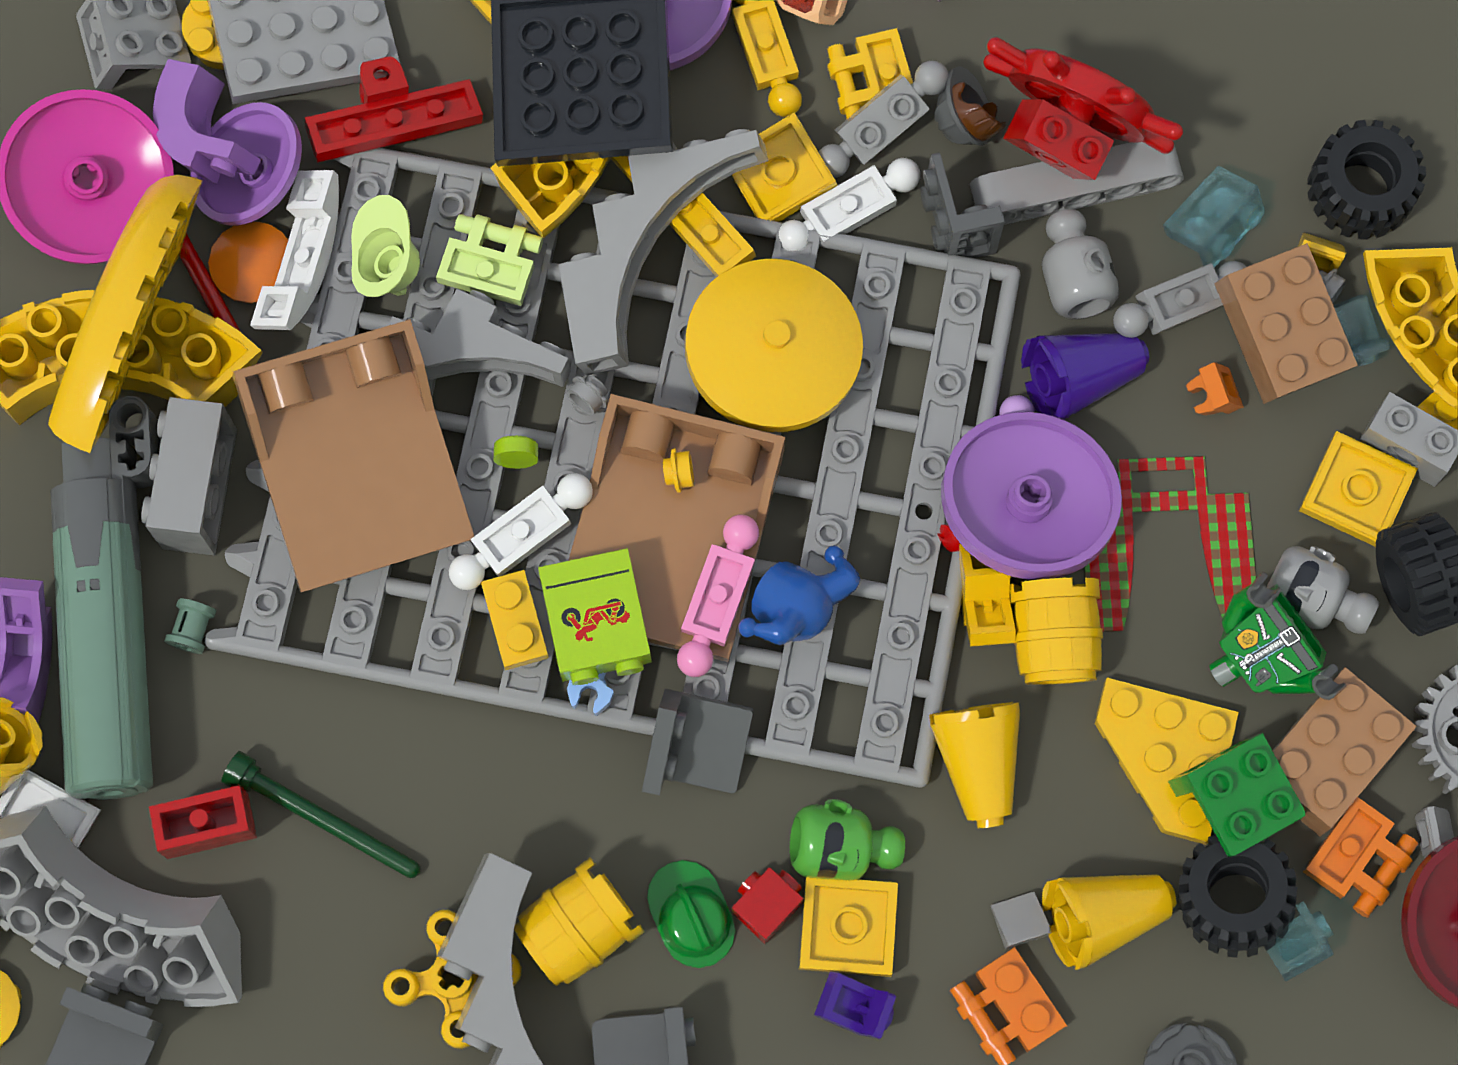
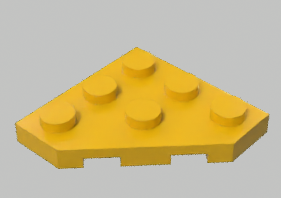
(1160, 739)

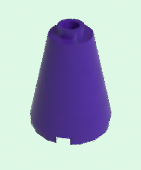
(1079, 369)

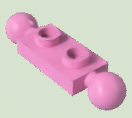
(718, 595)

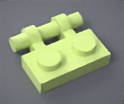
(486, 270)

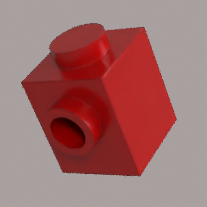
(767, 902)

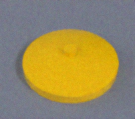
(773, 345)

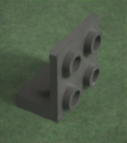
(969, 234)
(697, 742)

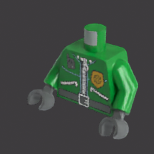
(1271, 646)

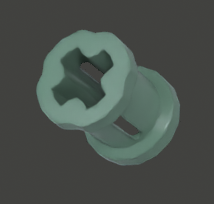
(190, 626)

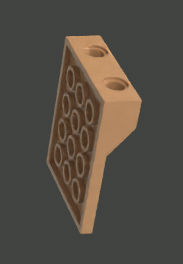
(353, 455)
(667, 529)

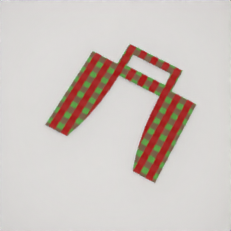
(1223, 529)

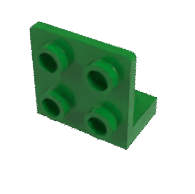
(1242, 794)

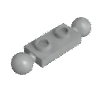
(884, 117)
(1173, 301)

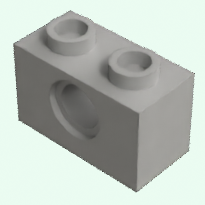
(1412, 438)

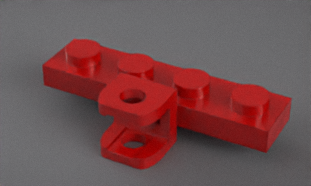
(391, 113)

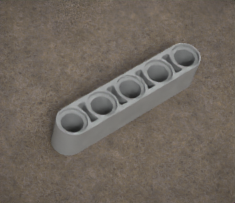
(1043, 190)

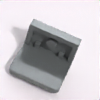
(103, 1032)
(644, 1039)

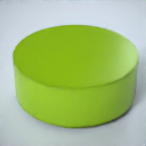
(515, 452)

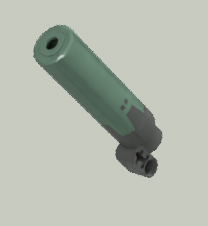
(103, 609)

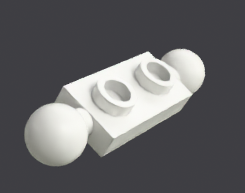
(850, 203)
(520, 531)

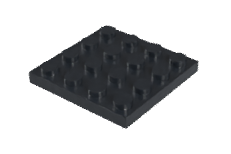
(580, 79)

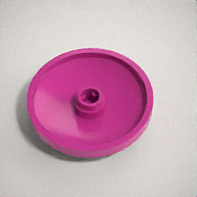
(78, 171)

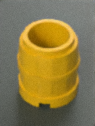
(1057, 630)
(576, 925)

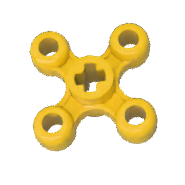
(431, 983)

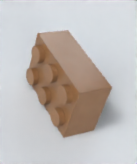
(1285, 323)
(1339, 749)

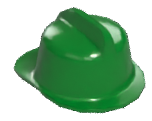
(691, 914)

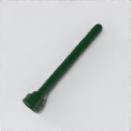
(245, 773)

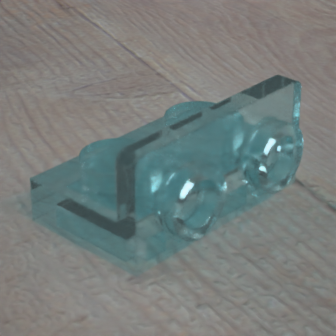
(1216, 216)

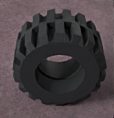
(1384, 153)
(1420, 572)
(1231, 930)

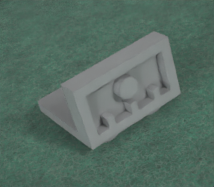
(129, 36)

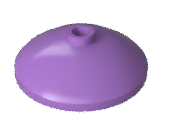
(274, 140)

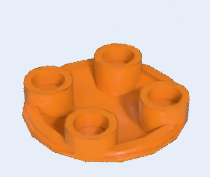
(246, 260)

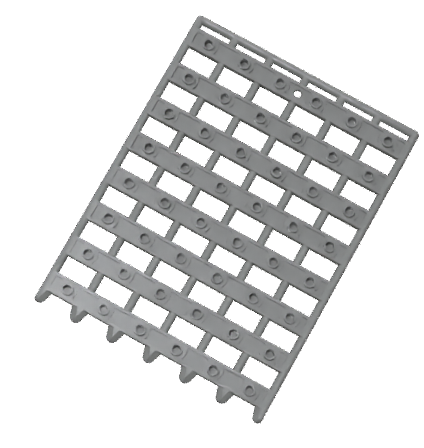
(835, 495)

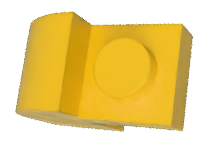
(985, 602)

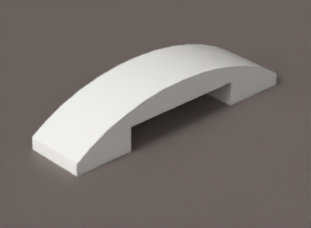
(307, 253)

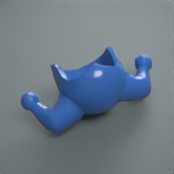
(797, 602)

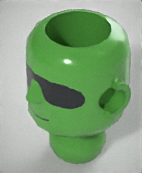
(840, 842)

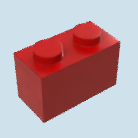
(202, 822)

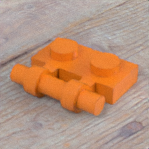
(1348, 850)
(1019, 1000)

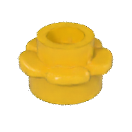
(679, 470)

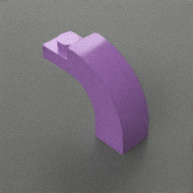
(184, 116)
(24, 644)

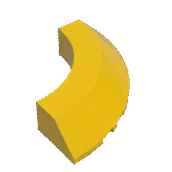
(1419, 309)
(177, 356)

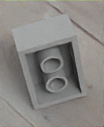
(190, 476)

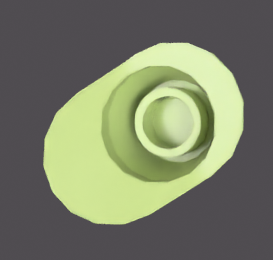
(382, 248)

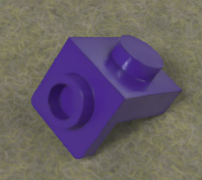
(855, 1006)

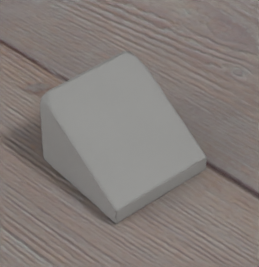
(1433, 828)
(1020, 920)

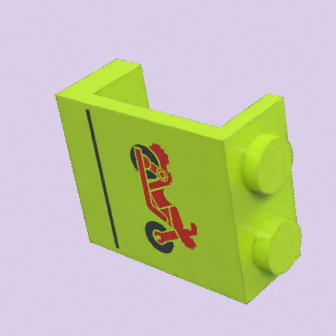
(595, 617)

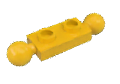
(768, 53)

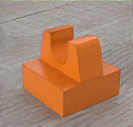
(1220, 389)

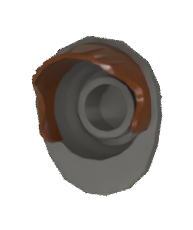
(965, 112)

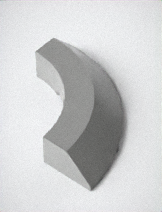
(110, 927)

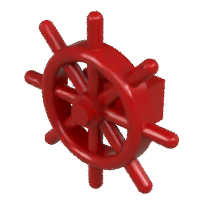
(1074, 110)

